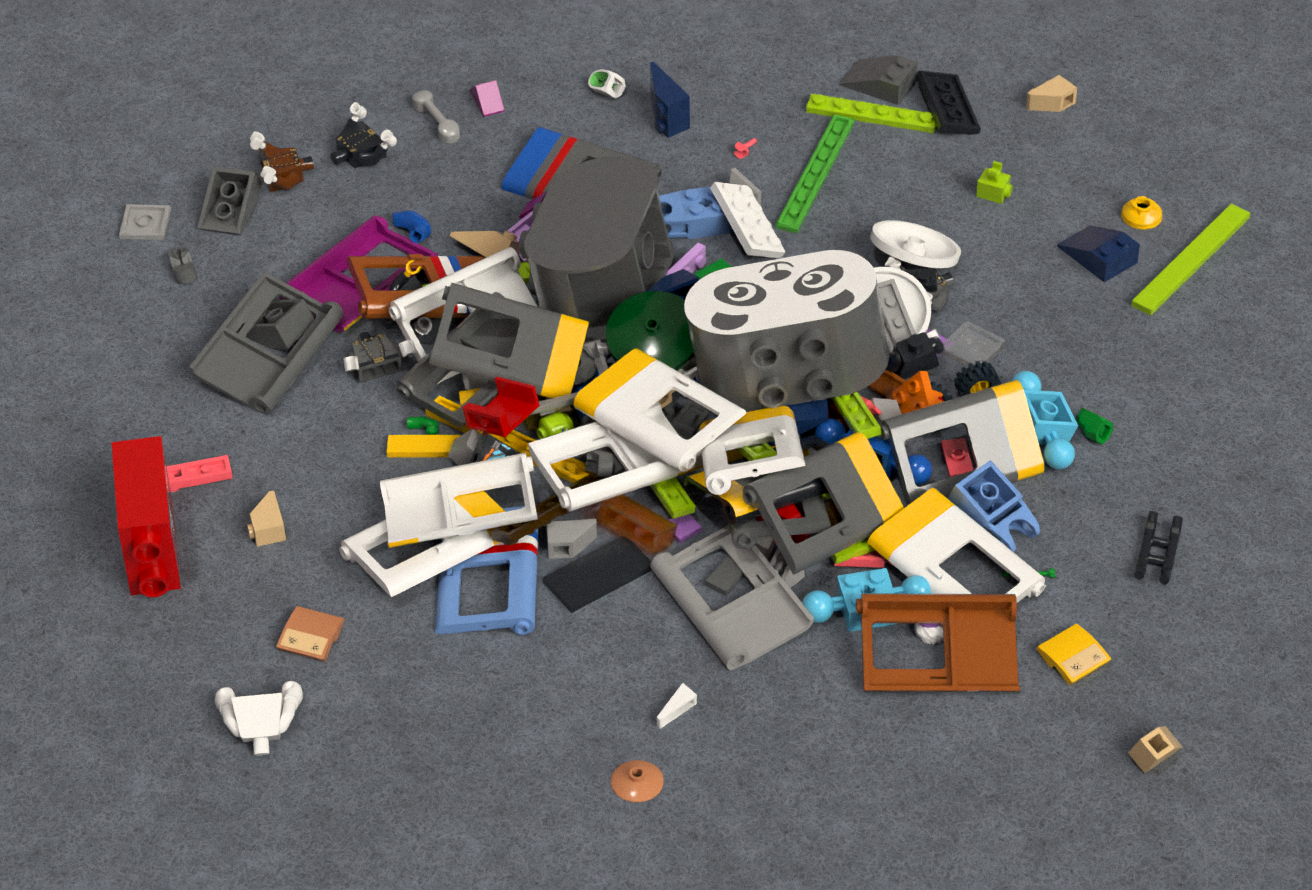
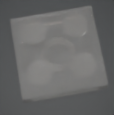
(972, 344)

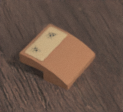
(310, 633)

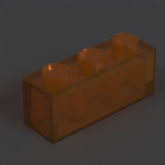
(637, 523)

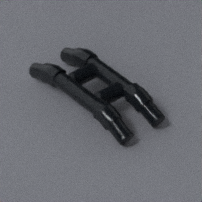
(1150, 540)

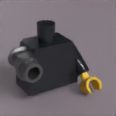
(404, 282)

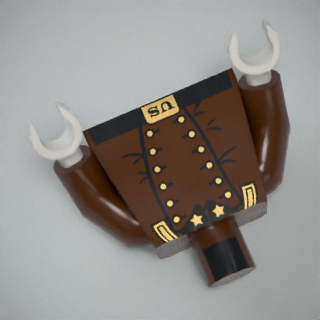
(280, 165)

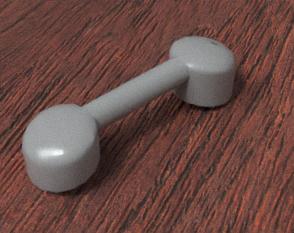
(447, 129)

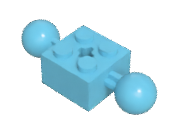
(1051, 420)
(850, 588)

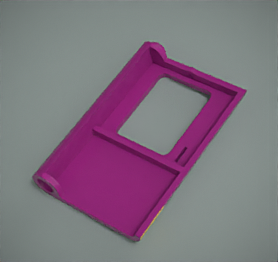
(325, 277)

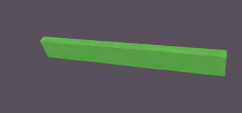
(815, 174)

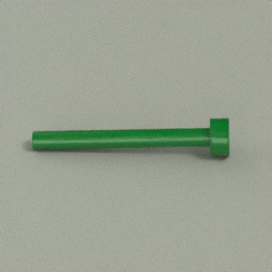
(1051, 573)

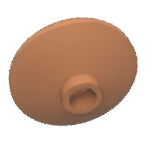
(637, 788)

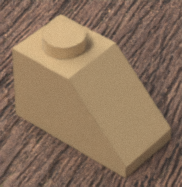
(266, 522)

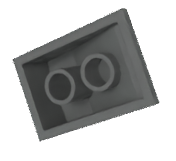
(882, 77)
(229, 200)
(282, 324)

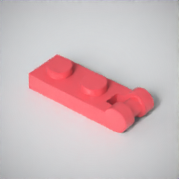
(199, 472)

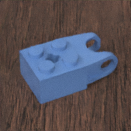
(693, 214)
(994, 504)

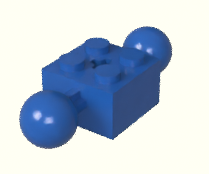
(921, 468)

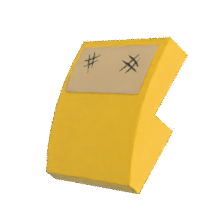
(1073, 653)

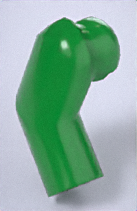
(423, 422)

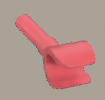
(742, 149)

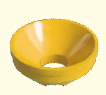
(1141, 217)

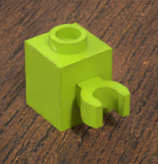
(994, 184)

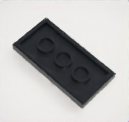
(948, 102)
(598, 573)

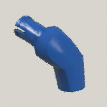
(414, 222)

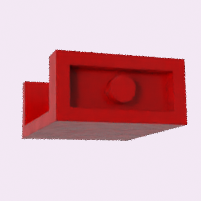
(506, 411)

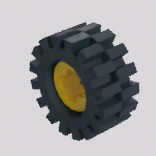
(976, 378)

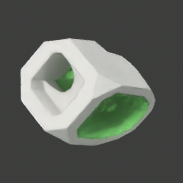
(607, 83)

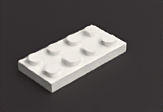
(747, 220)

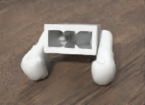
(259, 716)

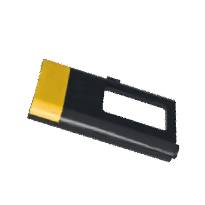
(734, 496)

